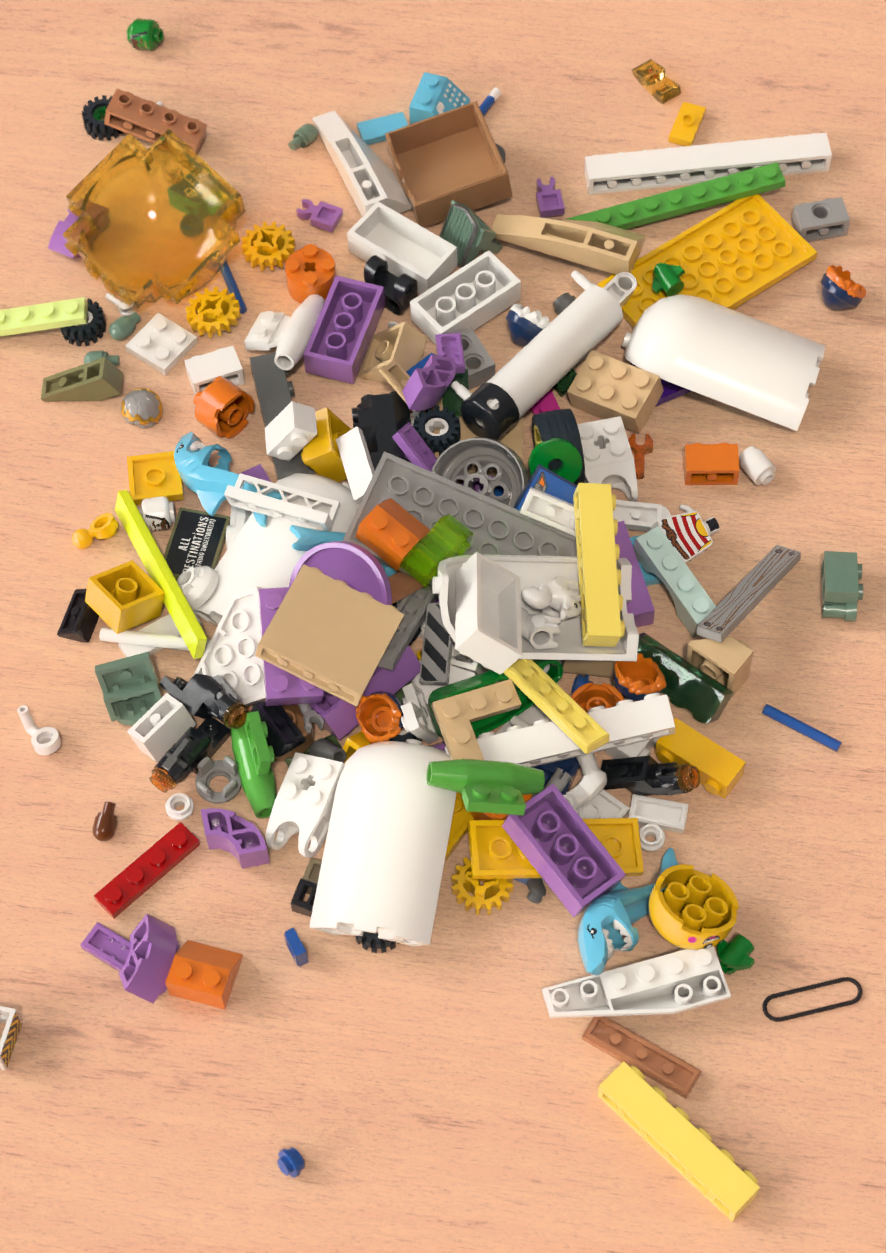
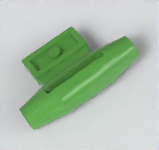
(254, 764)
(487, 784)

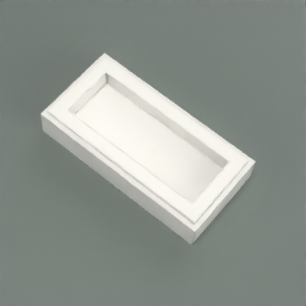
(663, 813)

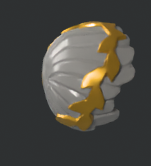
(142, 408)

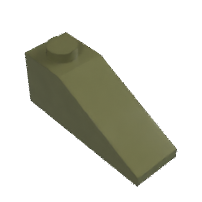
(84, 383)

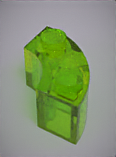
(443, 541)

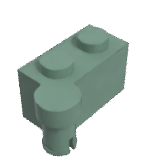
(841, 585)

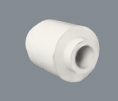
(757, 466)

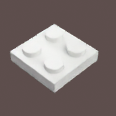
(161, 344)

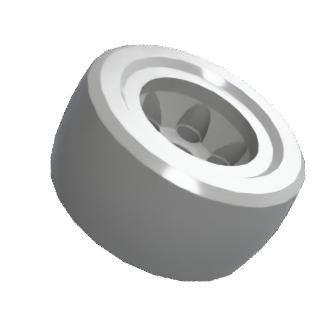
(485, 454)

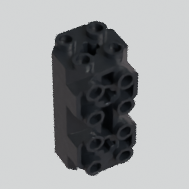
(379, 420)

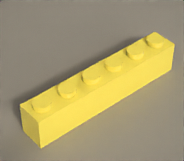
(597, 565)
(678, 1140)

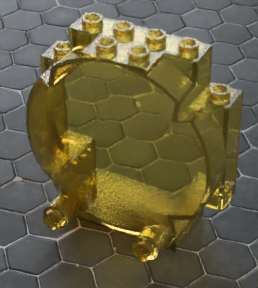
(153, 221)

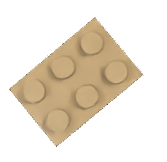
(615, 389)

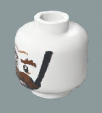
(157, 513)

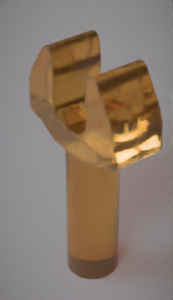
(640, 452)

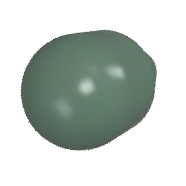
(303, 137)
(123, 326)
(95, 355)

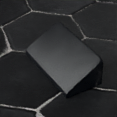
(79, 619)
(282, 731)

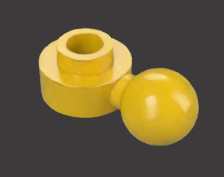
(102, 528)

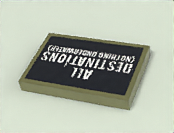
(195, 540)

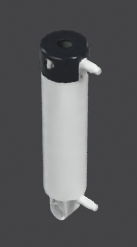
(546, 358)

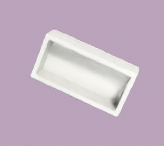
(403, 245)
(488, 613)

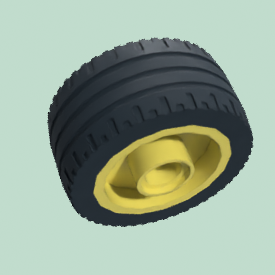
(562, 425)

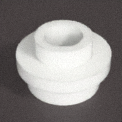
(176, 800)
(654, 831)

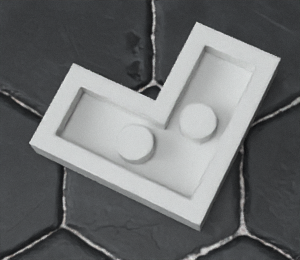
(417, 715)

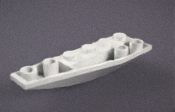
(359, 166)
(643, 988)

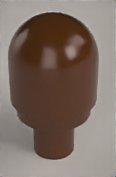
(105, 823)

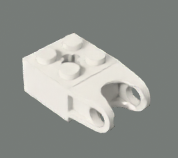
(608, 455)
(304, 803)

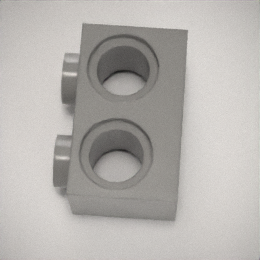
(476, 359)

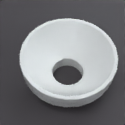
(198, 585)

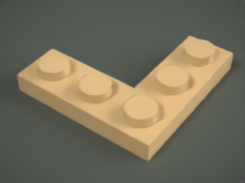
(458, 711)

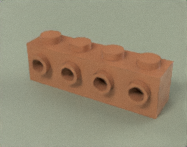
(151, 121)

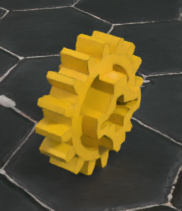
(266, 245)
(210, 312)
(492, 887)

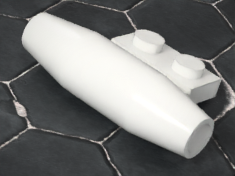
(286, 332)

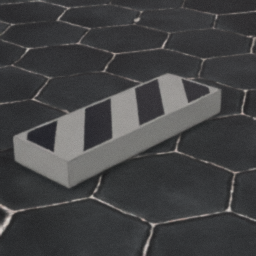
(436, 649)

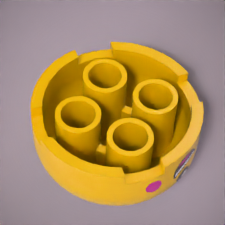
(694, 908)

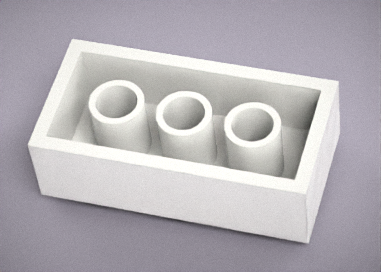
(466, 298)

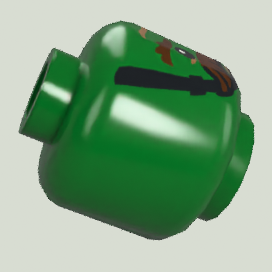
(144, 34)

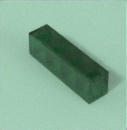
(686, 683)

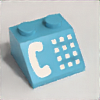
(435, 96)

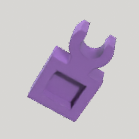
(549, 200)
(322, 216)

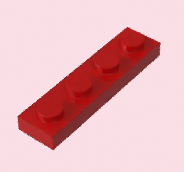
(146, 870)

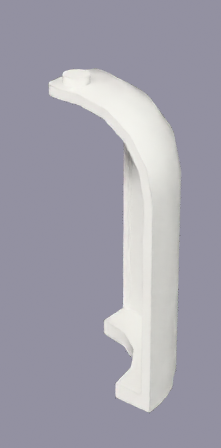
(726, 357)
(266, 554)
(533, 572)
(385, 845)

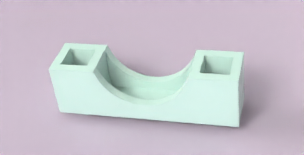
(661, 558)

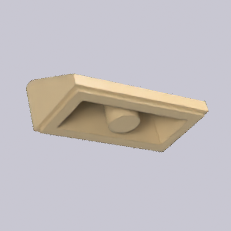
(396, 377)

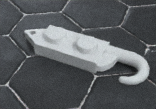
(641, 515)

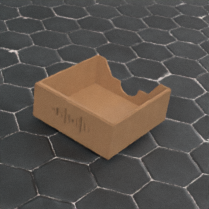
(448, 161)

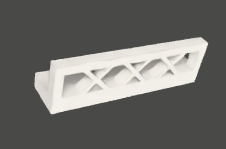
(282, 509)

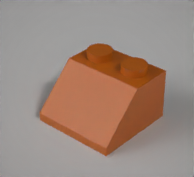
(391, 532)
(203, 974)

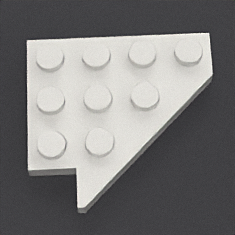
(235, 646)

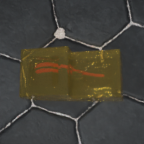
(654, 80)

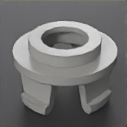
(208, 770)

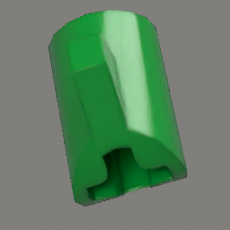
(668, 279)
(735, 954)

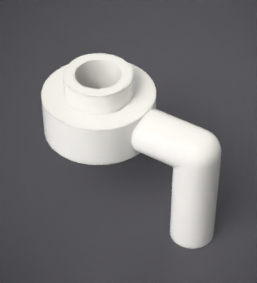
(43, 740)

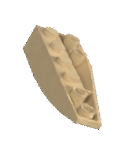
(573, 240)

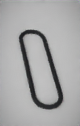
(814, 986)

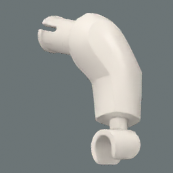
(591, 784)

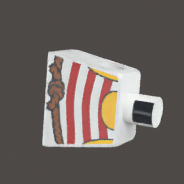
(688, 533)

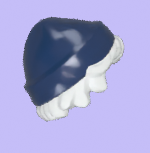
(525, 324)

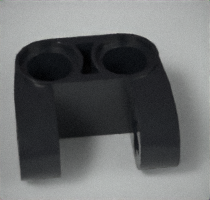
(397, 290)

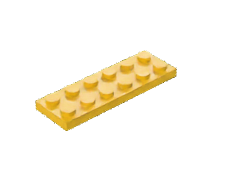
(498, 857)

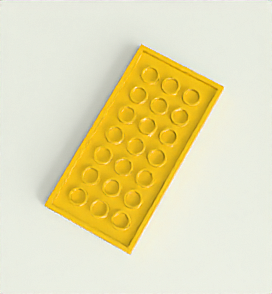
(724, 257)

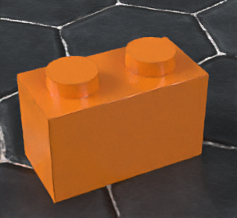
(711, 464)

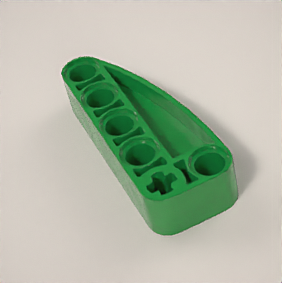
(485, 679)

